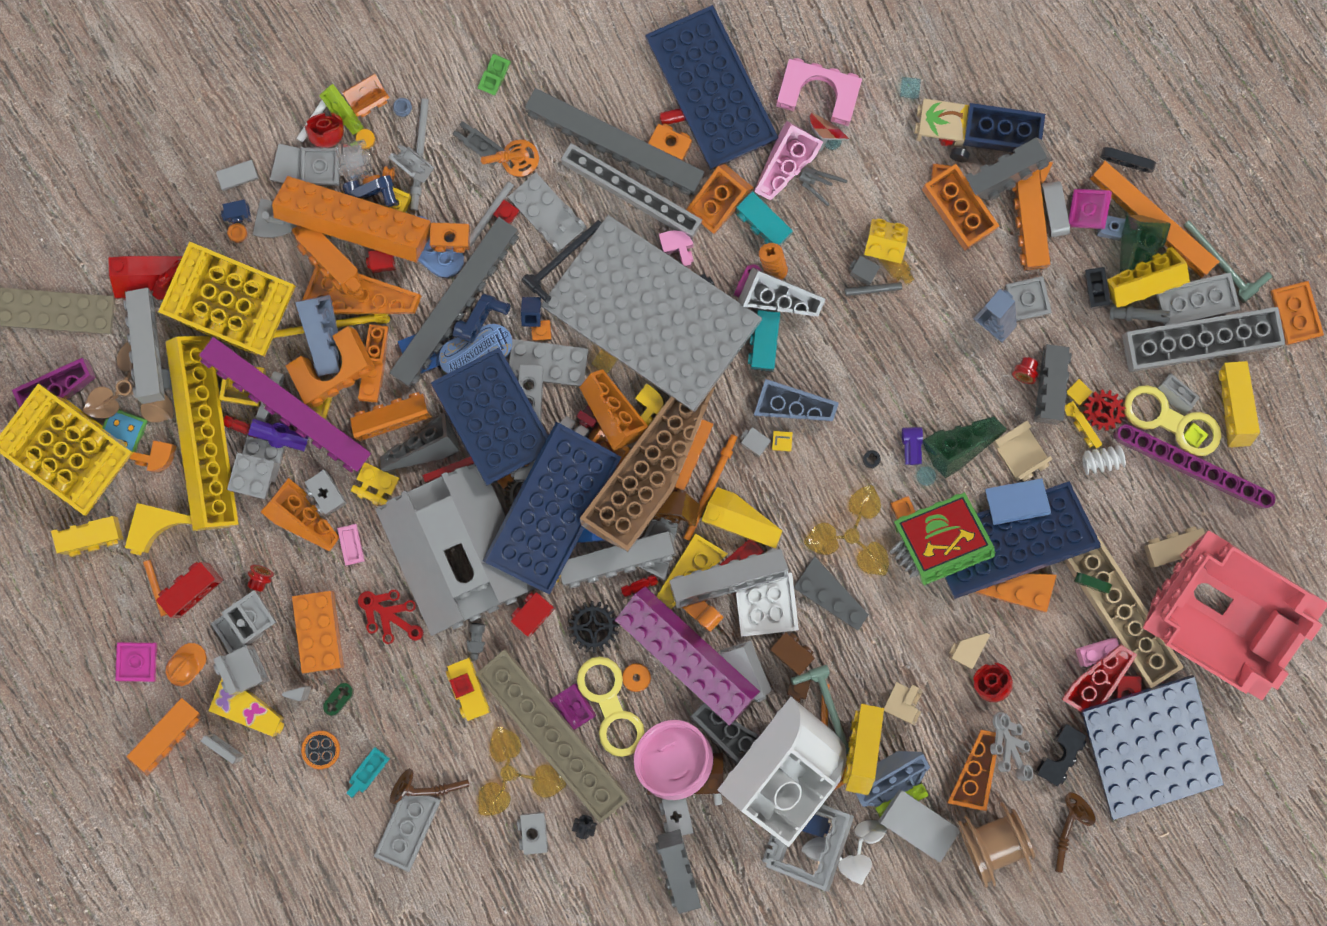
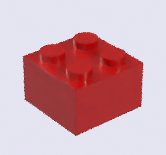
(532, 613)

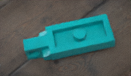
(367, 771)

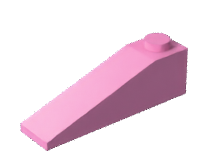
(788, 156)

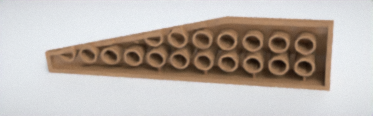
(645, 476)

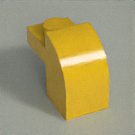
(652, 401)

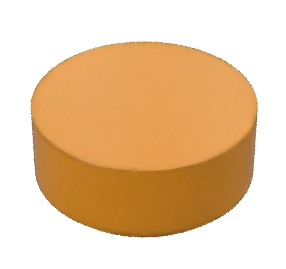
(367, 136)

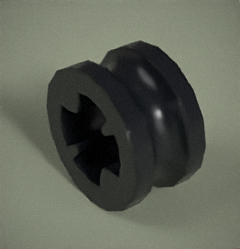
(876, 462)

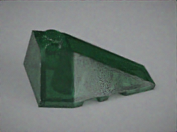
(1141, 240)
(957, 447)

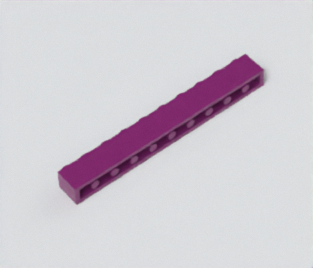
(284, 404)

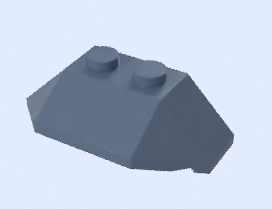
(896, 772)

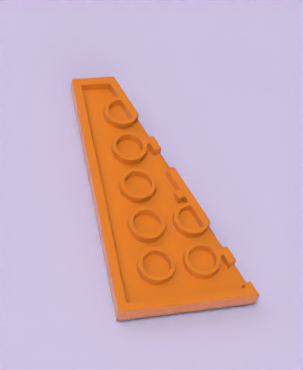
(377, 296)

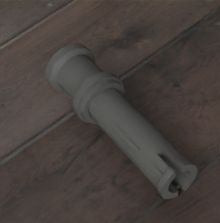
(1129, 313)

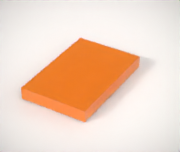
(1297, 312)

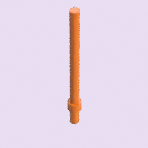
(725, 453)

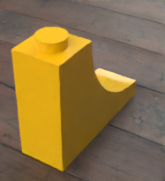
(148, 524)

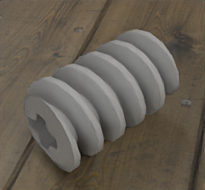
(903, 553)

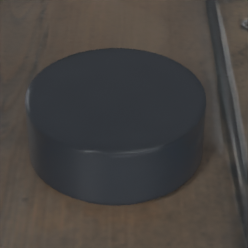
(959, 155)

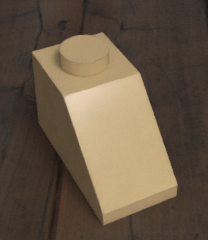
(968, 650)

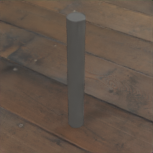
(873, 289)

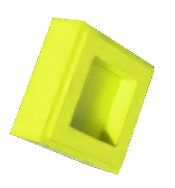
(1195, 435)

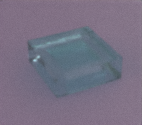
(910, 87)

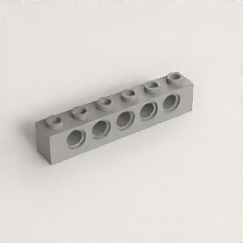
(532, 374)

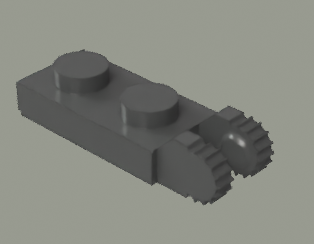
(478, 142)

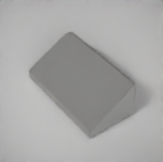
(1178, 394)
(299, 694)

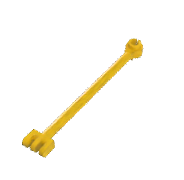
(379, 318)

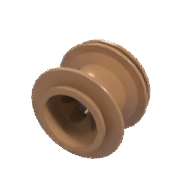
(996, 844)

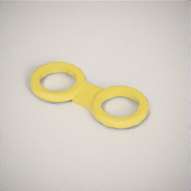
(1172, 420)
(610, 705)

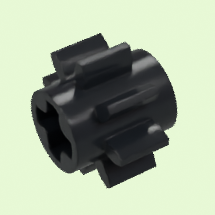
(584, 827)

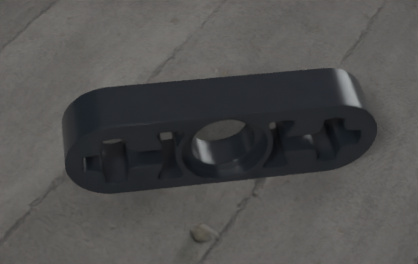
(1128, 160)

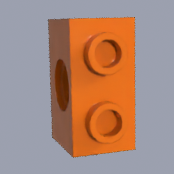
(665, 132)
(439, 231)

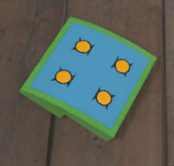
(126, 428)

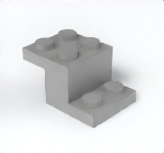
(255, 468)
(243, 622)
(240, 670)

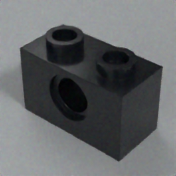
(1097, 288)

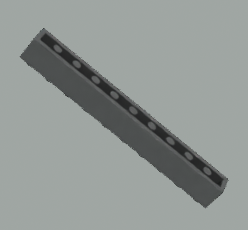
(614, 141)
(454, 302)

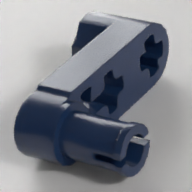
(383, 184)
(470, 330)

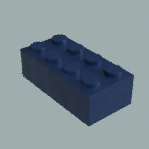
(1001, 127)

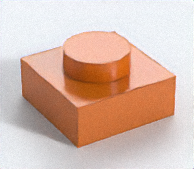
(542, 333)

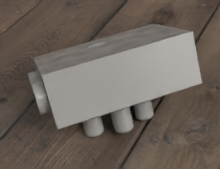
(746, 662)

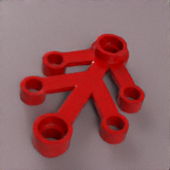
(387, 614)

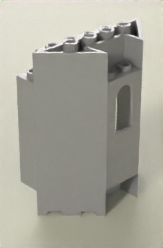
(436, 518)

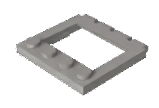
(828, 859)

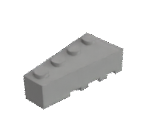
(772, 293)

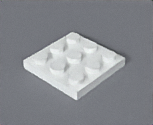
(767, 608)

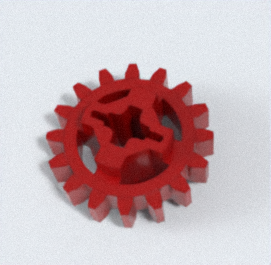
(1099, 405)

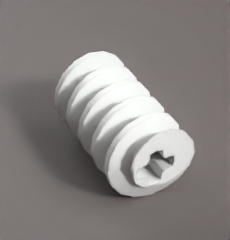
(1103, 458)

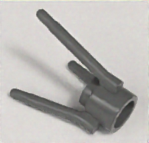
(810, 176)

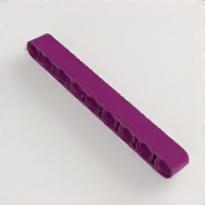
(1203, 467)

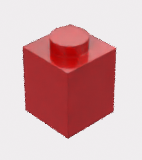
(380, 262)

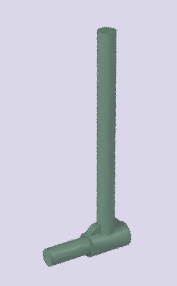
(1246, 290)
(819, 675)

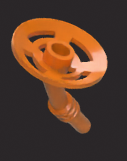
(516, 158)

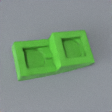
(494, 75)

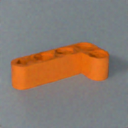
(704, 614)

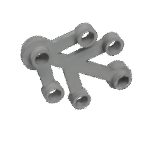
(1002, 724)

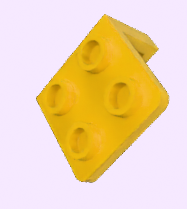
(886, 240)

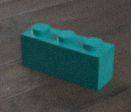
(763, 220)
(765, 342)

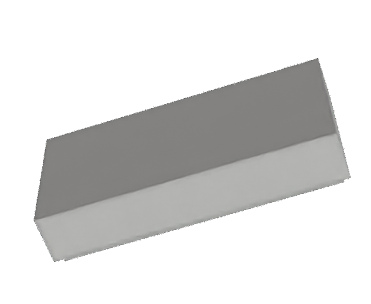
(237, 175)

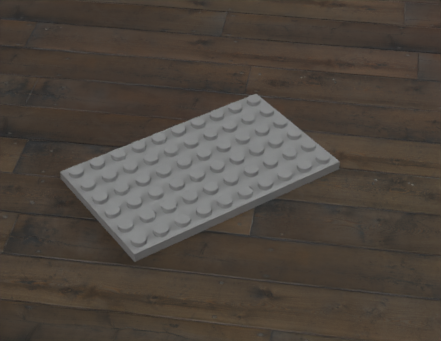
(651, 313)

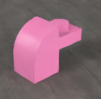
(677, 241)

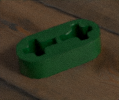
(1093, 583)
(335, 696)

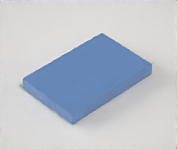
(1017, 501)

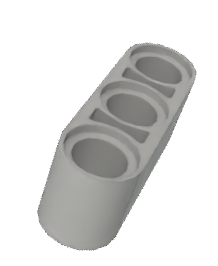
(1055, 209)

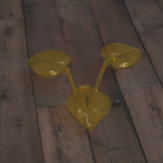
(824, 541)
(507, 745)

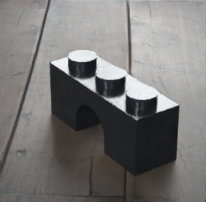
(1071, 742)

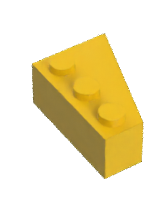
(87, 536)

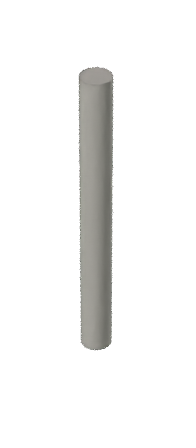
(488, 215)

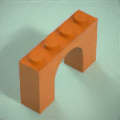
(355, 365)

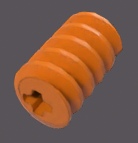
(773, 260)

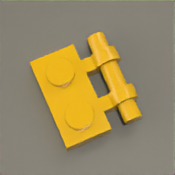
(378, 479)

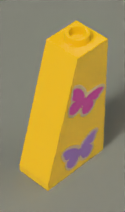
(247, 710)

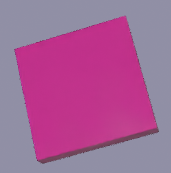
(1089, 208)
(136, 662)

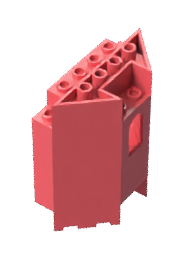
(1256, 631)

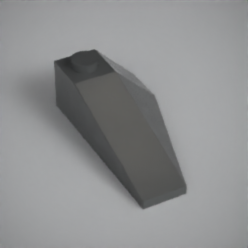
(430, 444)

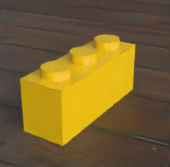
(473, 703)

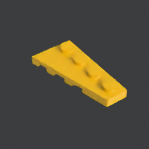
(697, 556)

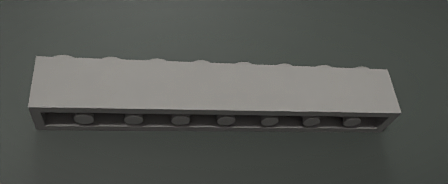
(631, 191)

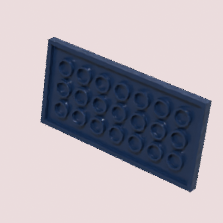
(711, 87)
(548, 508)
(1029, 543)

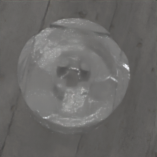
(354, 160)

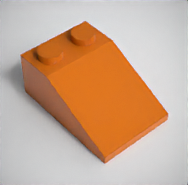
(719, 197)

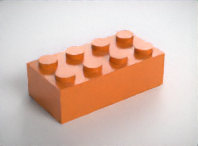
(960, 207)
(317, 632)

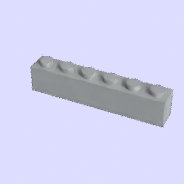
(144, 346)
(614, 560)
(728, 578)

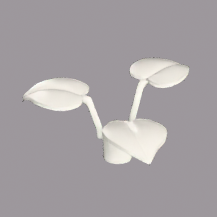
(852, 866)

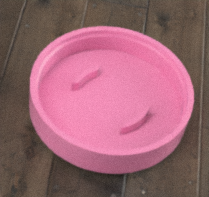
(673, 760)

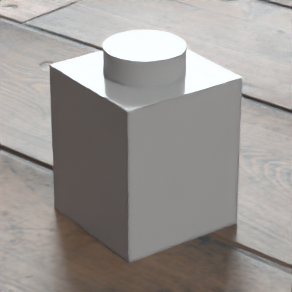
(754, 441)

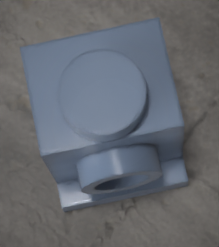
(1109, 232)

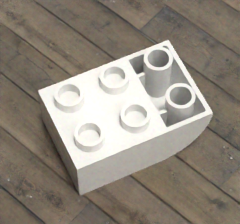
(787, 772)

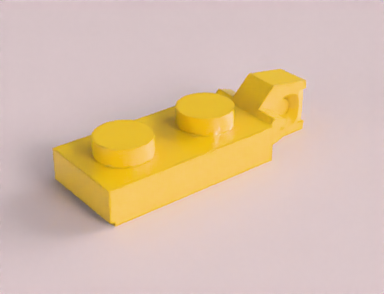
(1082, 425)

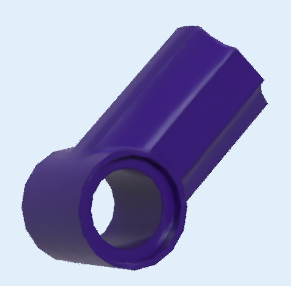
(912, 439)

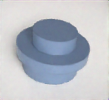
(402, 107)

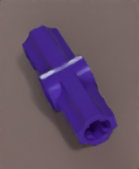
(277, 435)

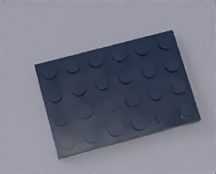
(491, 415)

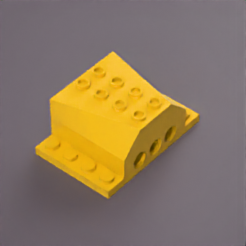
(226, 299)
(63, 448)

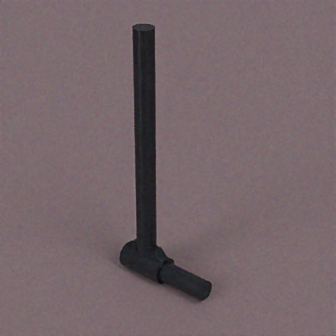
(533, 281)

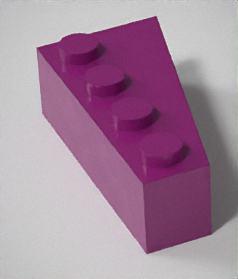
(61, 382)

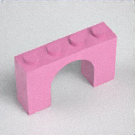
(800, 73)

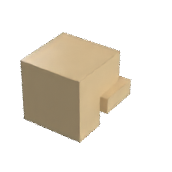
(903, 703)

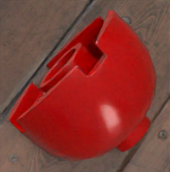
(325, 130)
(993, 682)

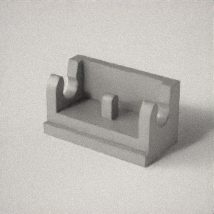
(412, 163)

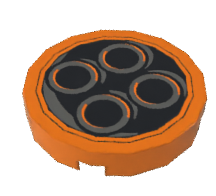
(320, 749)

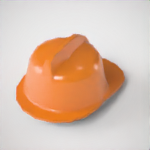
(185, 664)

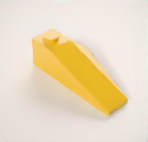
(736, 516)

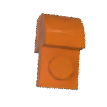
(159, 458)

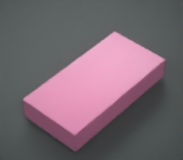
(351, 544)

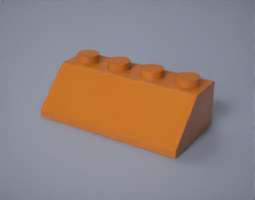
(390, 417)

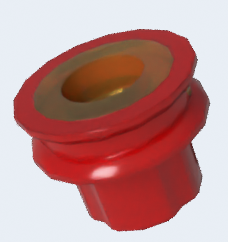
(1026, 371)
(259, 577)

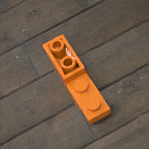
(376, 347)

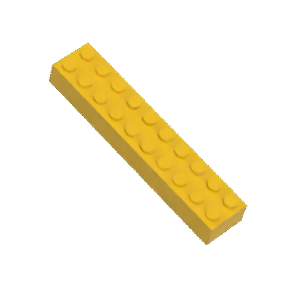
(201, 435)

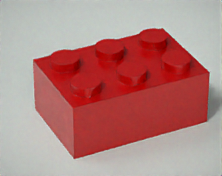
(189, 589)

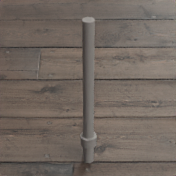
(416, 190)

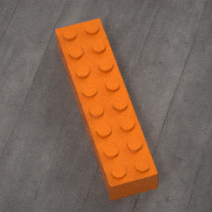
(351, 219)

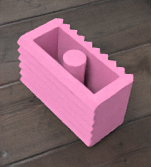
(1094, 652)

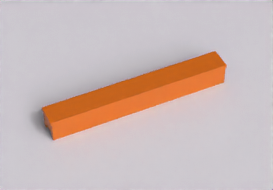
(1136, 203)

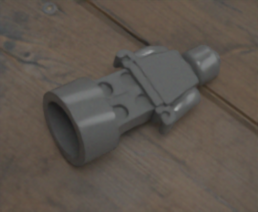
(476, 645)

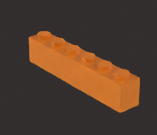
(1031, 223)

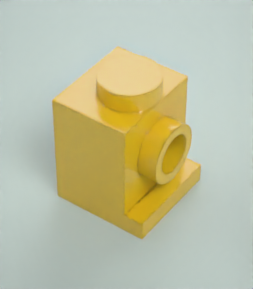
(403, 198)

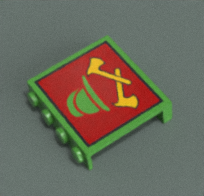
(945, 538)

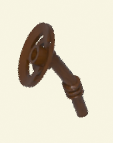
(404, 787)
(1076, 812)

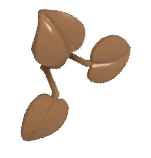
(103, 404)

